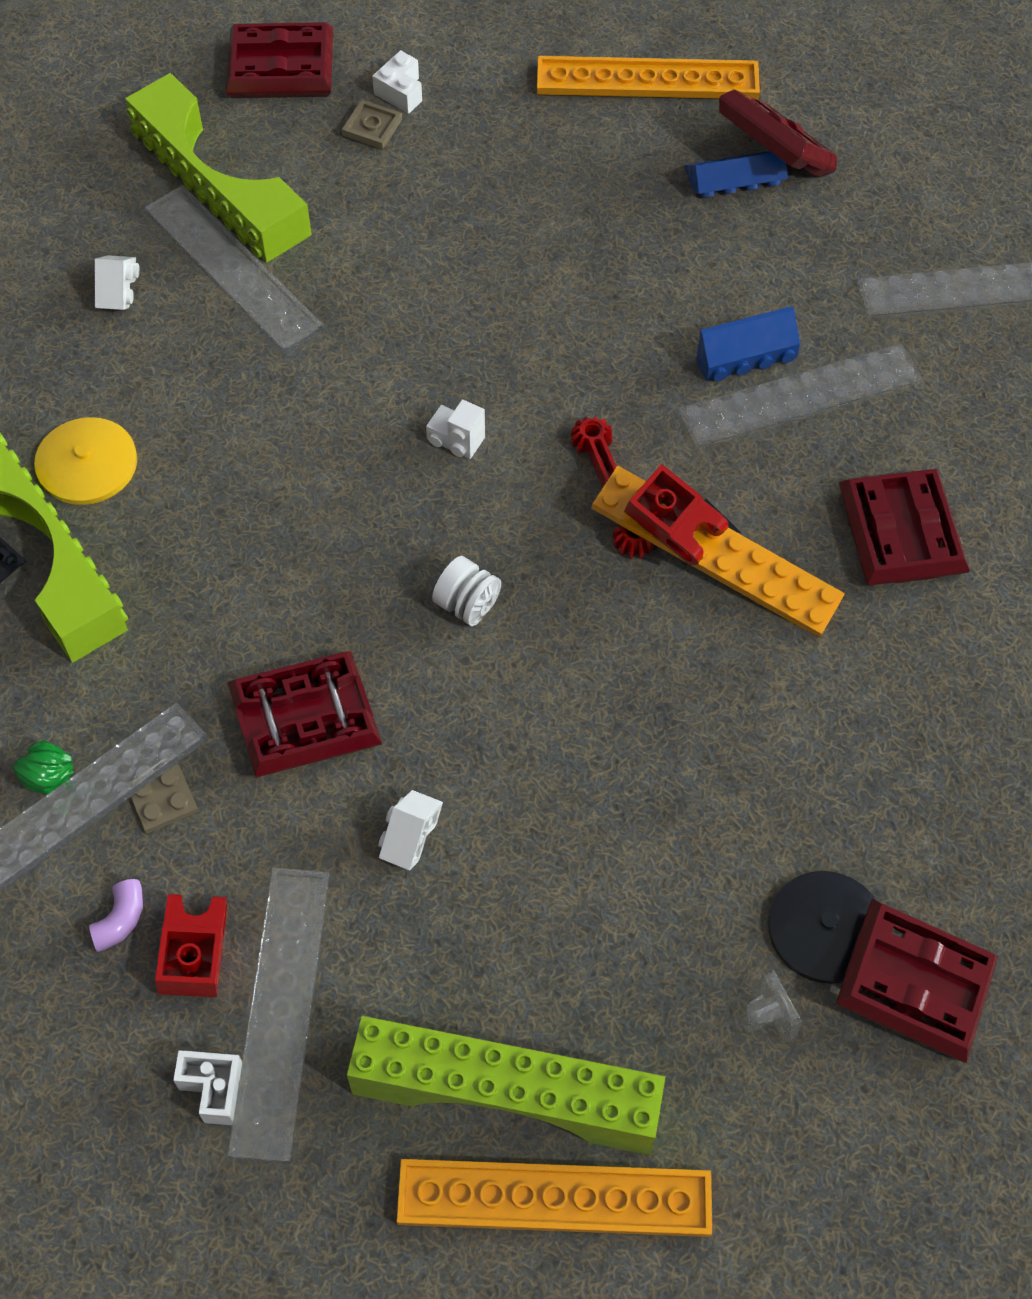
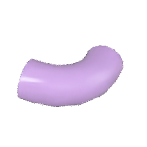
(122, 918)

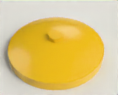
(85, 461)

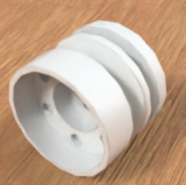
(466, 590)

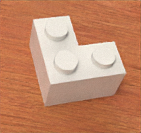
(398, 82)
(113, 281)
(458, 429)
(407, 829)
(215, 1077)

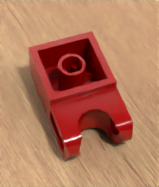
(680, 517)
(187, 939)

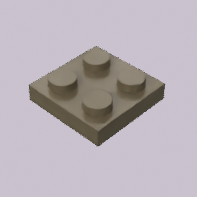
(372, 124)
(164, 800)

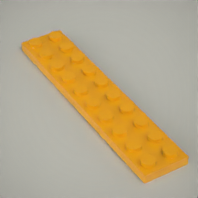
(646, 77)
(736, 563)
(555, 1198)

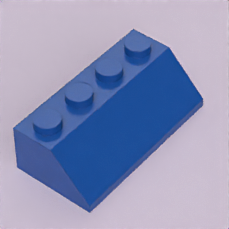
(736, 172)
(748, 344)

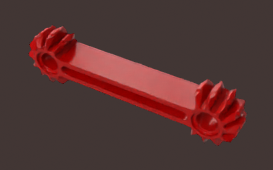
(603, 438)

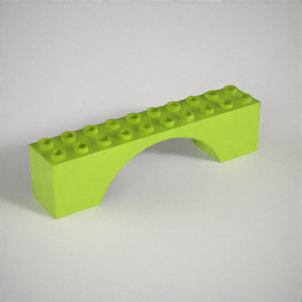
(260, 211)
(75, 598)
(431, 1066)

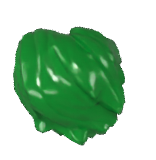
(43, 767)

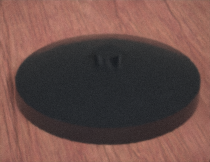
(818, 924)

